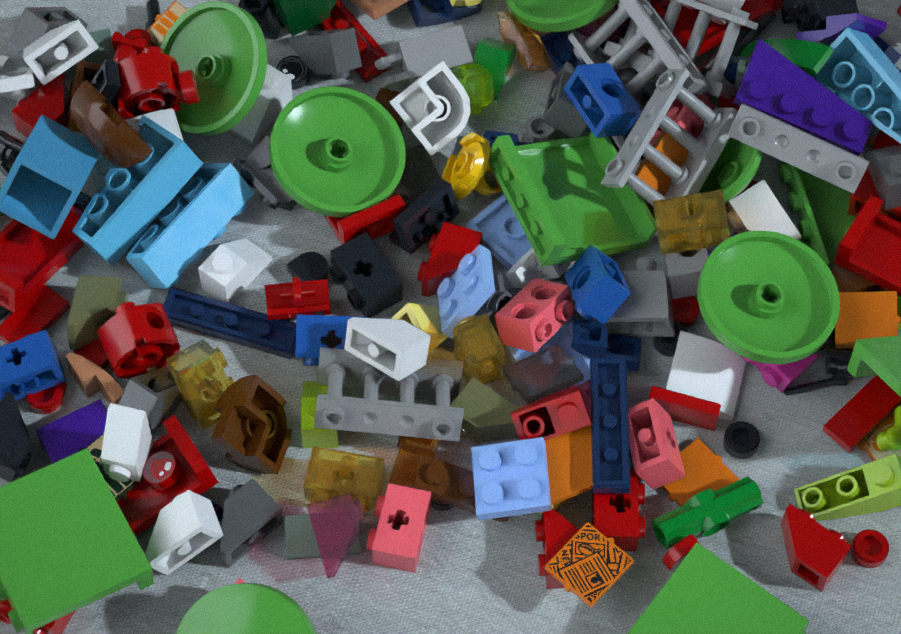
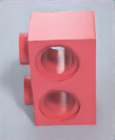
(534, 315)

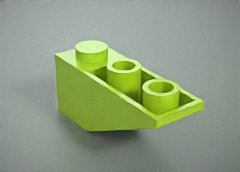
(855, 491)

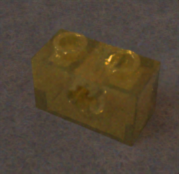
(691, 221)
(478, 349)
(200, 380)
(330, 467)

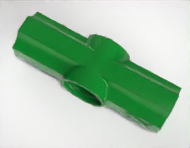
(707, 512)

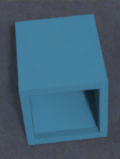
(47, 177)

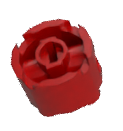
(148, 83)
(138, 339)

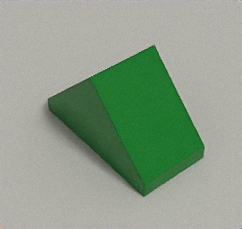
(497, 59)

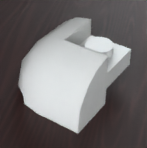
(434, 107)

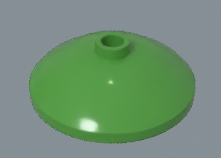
(733, 169)

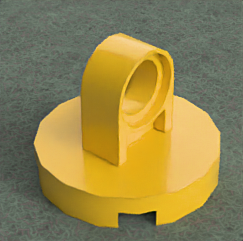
(469, 167)

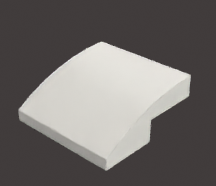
(707, 372)

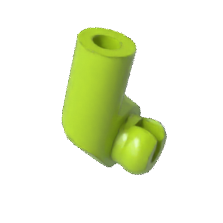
(892, 438)

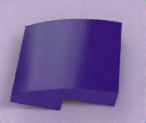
(838, 23)
(73, 431)

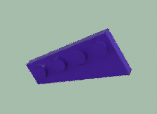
(794, 97)

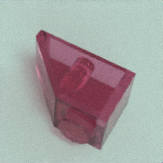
(335, 528)

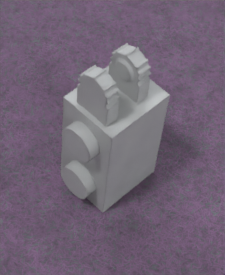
(424, 52)

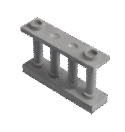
(650, 29)
(715, 76)
(799, 148)
(701, 151)
(403, 418)

